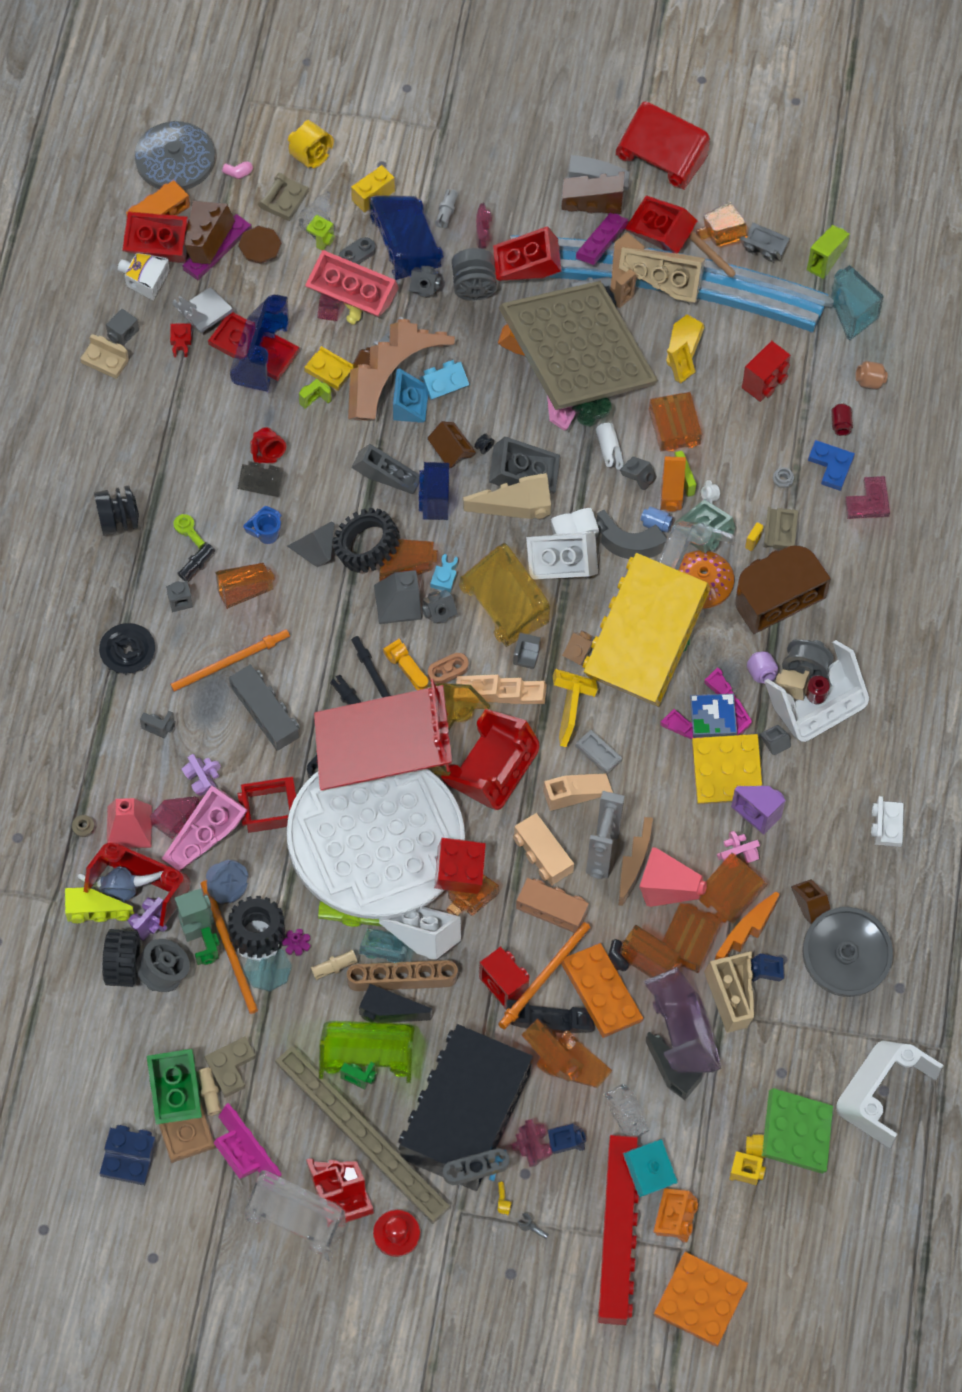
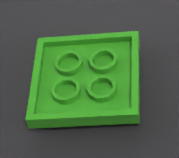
(797, 1131)

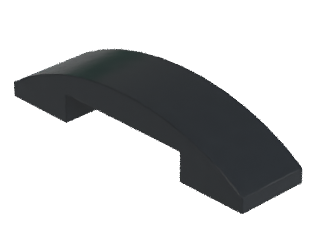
(559, 1020)

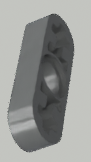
(494, 1168)

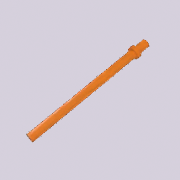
(231, 953)
(512, 1014)

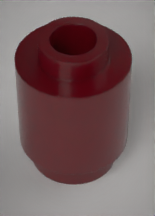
(842, 419)
(817, 689)

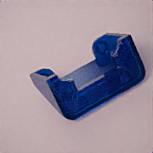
(405, 233)
(251, 359)

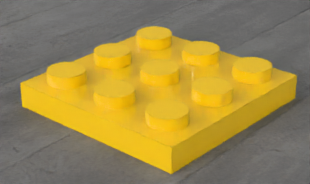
(723, 765)

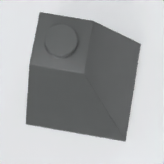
(398, 598)

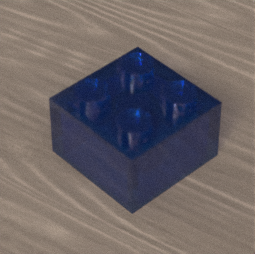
(434, 491)

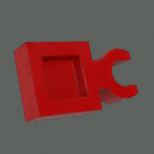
(180, 337)

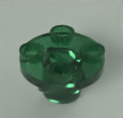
(592, 410)

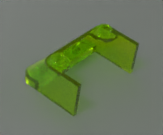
(364, 1043)

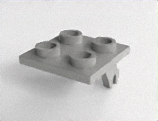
(203, 309)

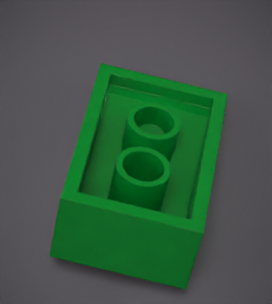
(174, 1086)

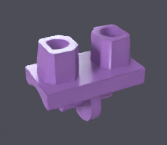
(150, 920)

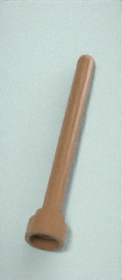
(711, 254)

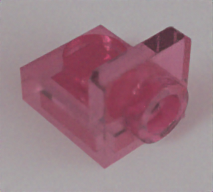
(328, 308)

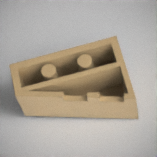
(732, 990)

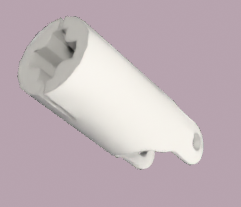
(609, 445)

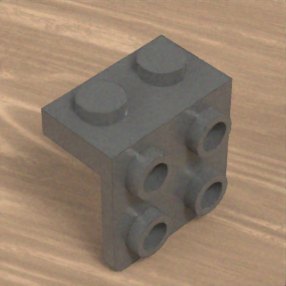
(765, 241)

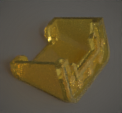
(507, 594)

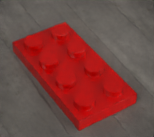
(279, 350)

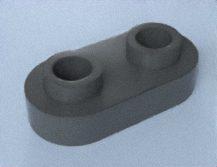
(357, 251)

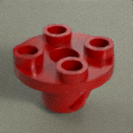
(396, 1233)

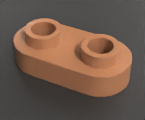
(446, 668)

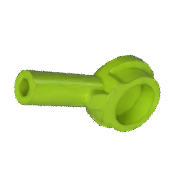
(185, 525)

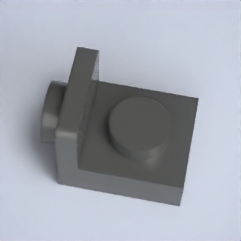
(157, 726)

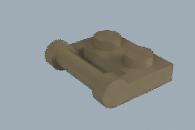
(289, 199)

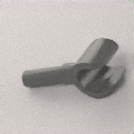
(530, 1226)

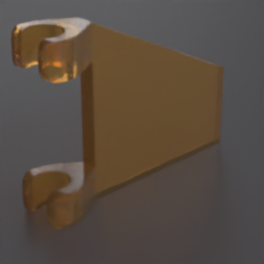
(594, 1071)

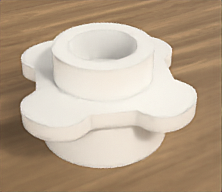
(710, 492)

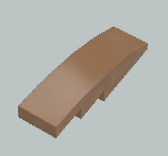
(633, 865)

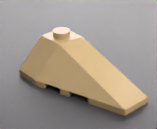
(670, 272)
(522, 500)

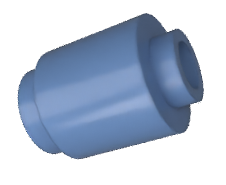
(655, 516)

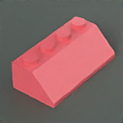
(352, 284)

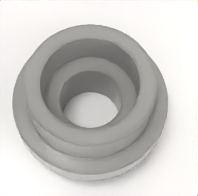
(786, 473)

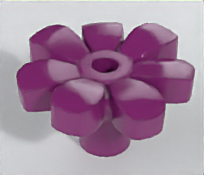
(296, 942)

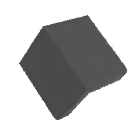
(526, 650)

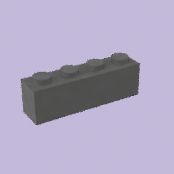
(264, 707)

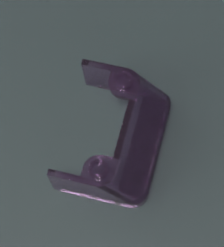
(686, 1023)

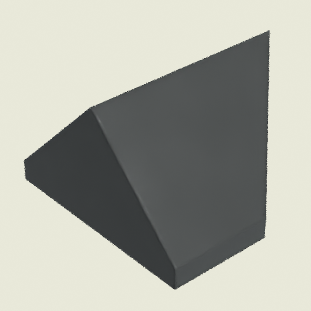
(316, 546)

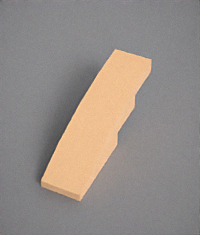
(506, 690)

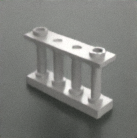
(608, 828)

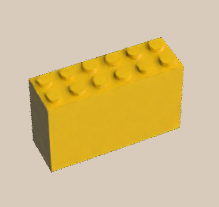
(646, 629)

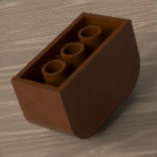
(780, 587)

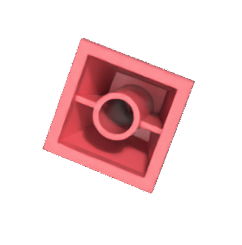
(129, 823)
(669, 881)

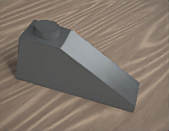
(385, 469)

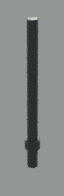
(365, 657)

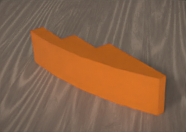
(751, 924)

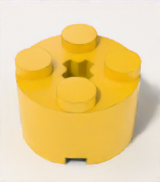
(310, 144)

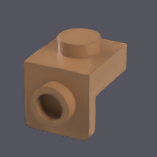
(578, 647)

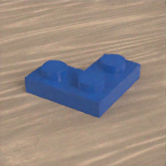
(835, 459)

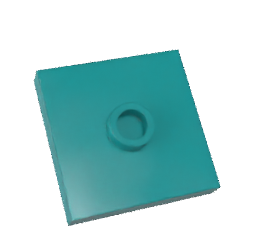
(650, 1168)

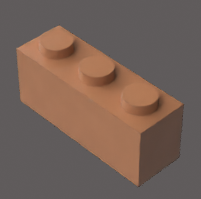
(552, 905)

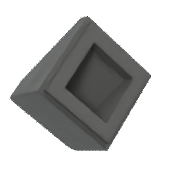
(776, 739)

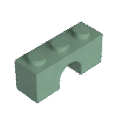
(194, 913)

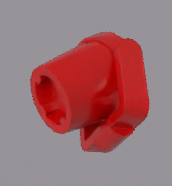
(269, 444)

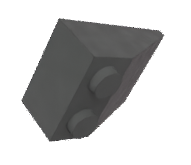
(517, 460)

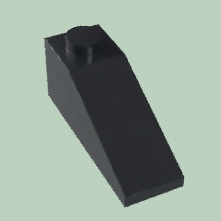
(389, 1007)

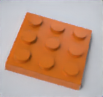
(700, 1299)

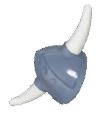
(121, 883)

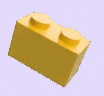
(376, 183)

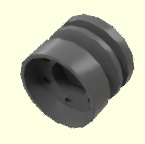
(473, 274)

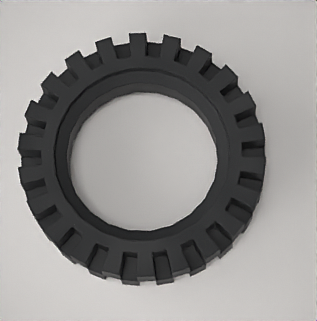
(377, 554)

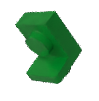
(356, 1076)

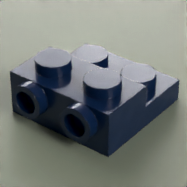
(128, 1155)

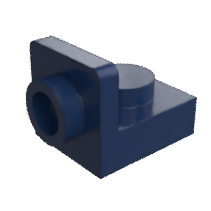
(767, 967)
(567, 1138)

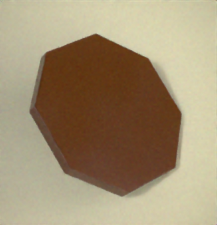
(259, 244)

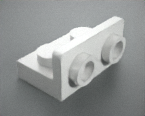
(888, 824)

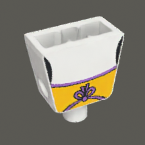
(145, 273)

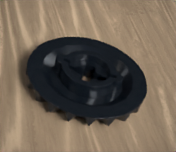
(121, 637)

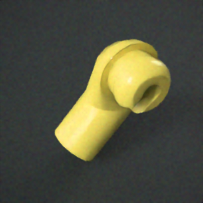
(354, 314)

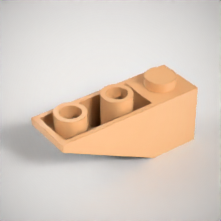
(574, 789)

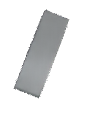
(593, 168)

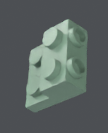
(712, 516)

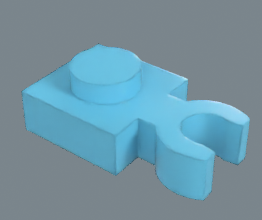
(444, 576)

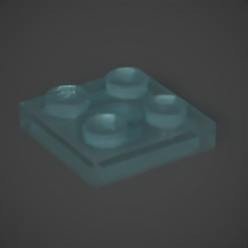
(383, 945)

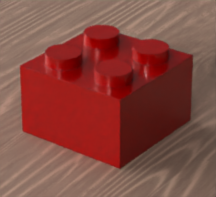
(766, 371)
(459, 865)
(503, 976)

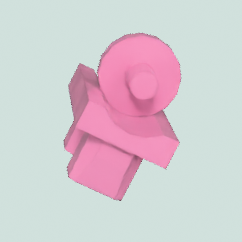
(749, 850)

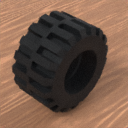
(260, 942)
(119, 957)

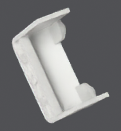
(845, 698)
(857, 1103)

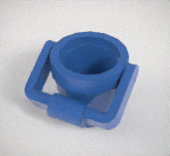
(265, 524)

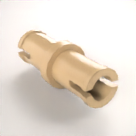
(334, 965)
(209, 1091)

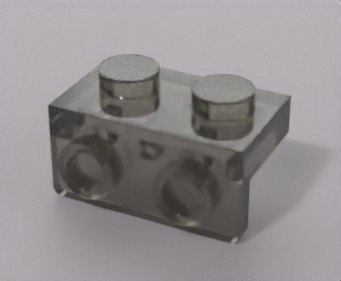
(260, 479)

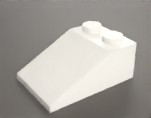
(562, 555)
(426, 931)

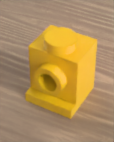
(745, 1161)

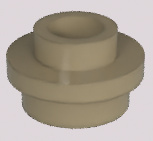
(85, 831)

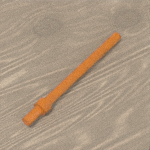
(267, 642)

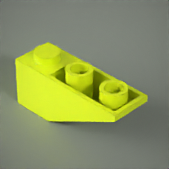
(94, 906)

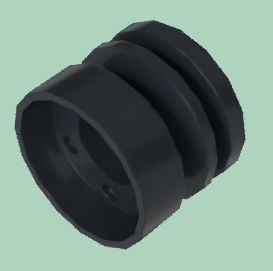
(116, 510)

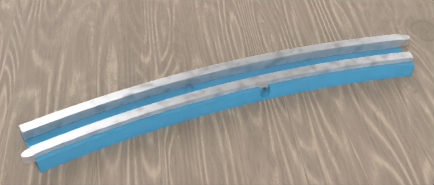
(745, 291)

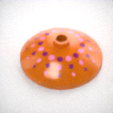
(718, 575)

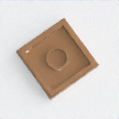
(187, 1138)

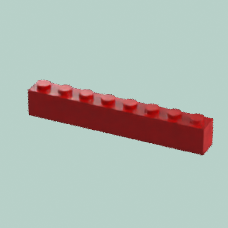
(617, 1235)

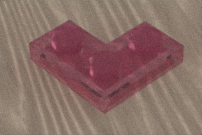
(873, 504)

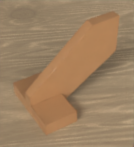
(623, 282)

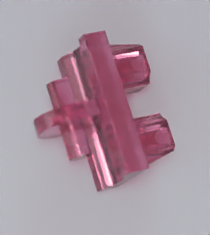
(529, 1143)

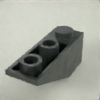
(679, 1083)

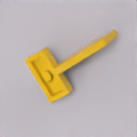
(682, 347)
(574, 684)

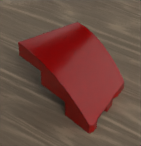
(342, 1185)

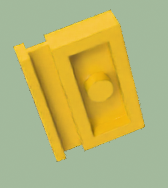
(329, 368)

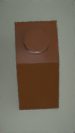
(811, 900)

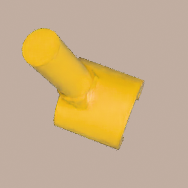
(503, 1205)

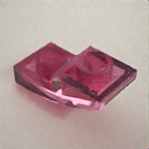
(482, 226)

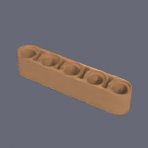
(412, 969)

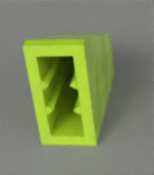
(827, 251)

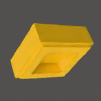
(754, 536)

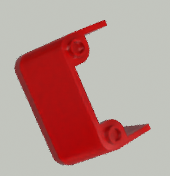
(137, 864)

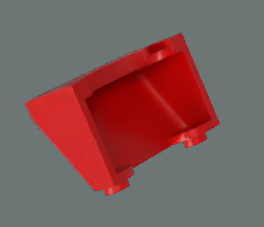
(665, 142)
(496, 760)

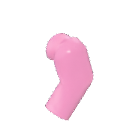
(238, 171)

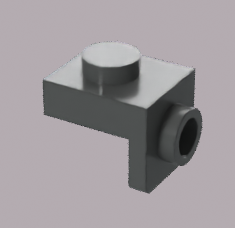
(640, 471)

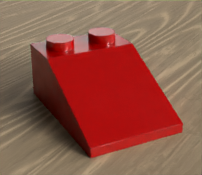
(662, 224)
(156, 235)
(528, 256)

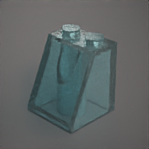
(855, 301)

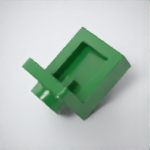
(211, 953)

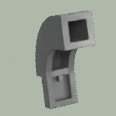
(626, 544)

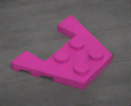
(715, 681)

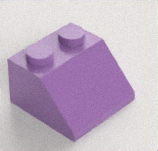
(758, 805)

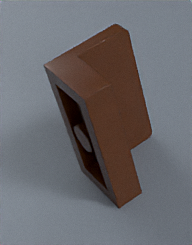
(450, 443)

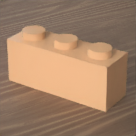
(543, 849)

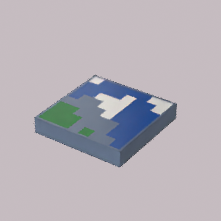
(713, 715)

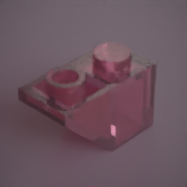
(173, 815)

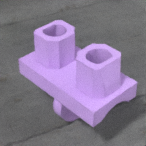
(197, 767)

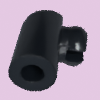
(616, 957)

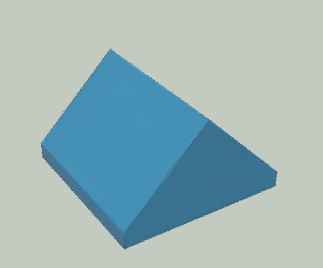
(409, 398)

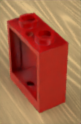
(264, 788)

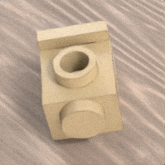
(793, 683)

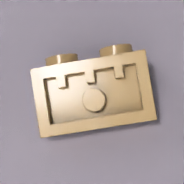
(105, 356)

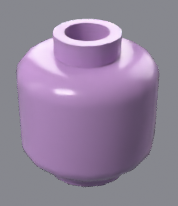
(762, 667)

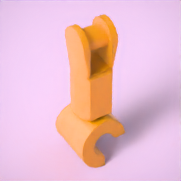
(398, 653)

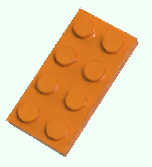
(601, 990)

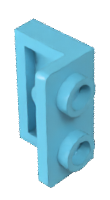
(445, 379)

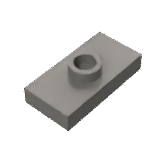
(598, 752)

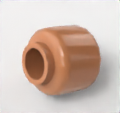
(871, 375)

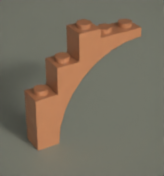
(368, 380)

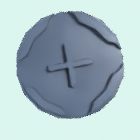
(226, 881)

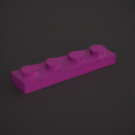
(601, 238)
(198, 270)

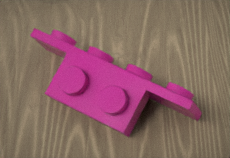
(241, 1147)

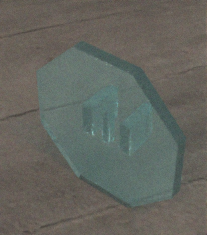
(269, 972)

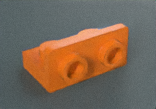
(676, 1214)

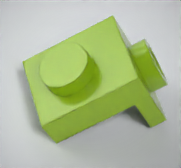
(322, 230)
(312, 392)

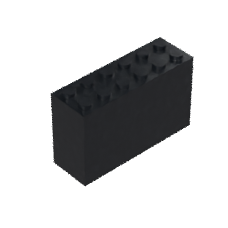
(465, 1103)

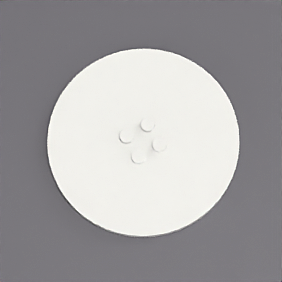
(372, 842)

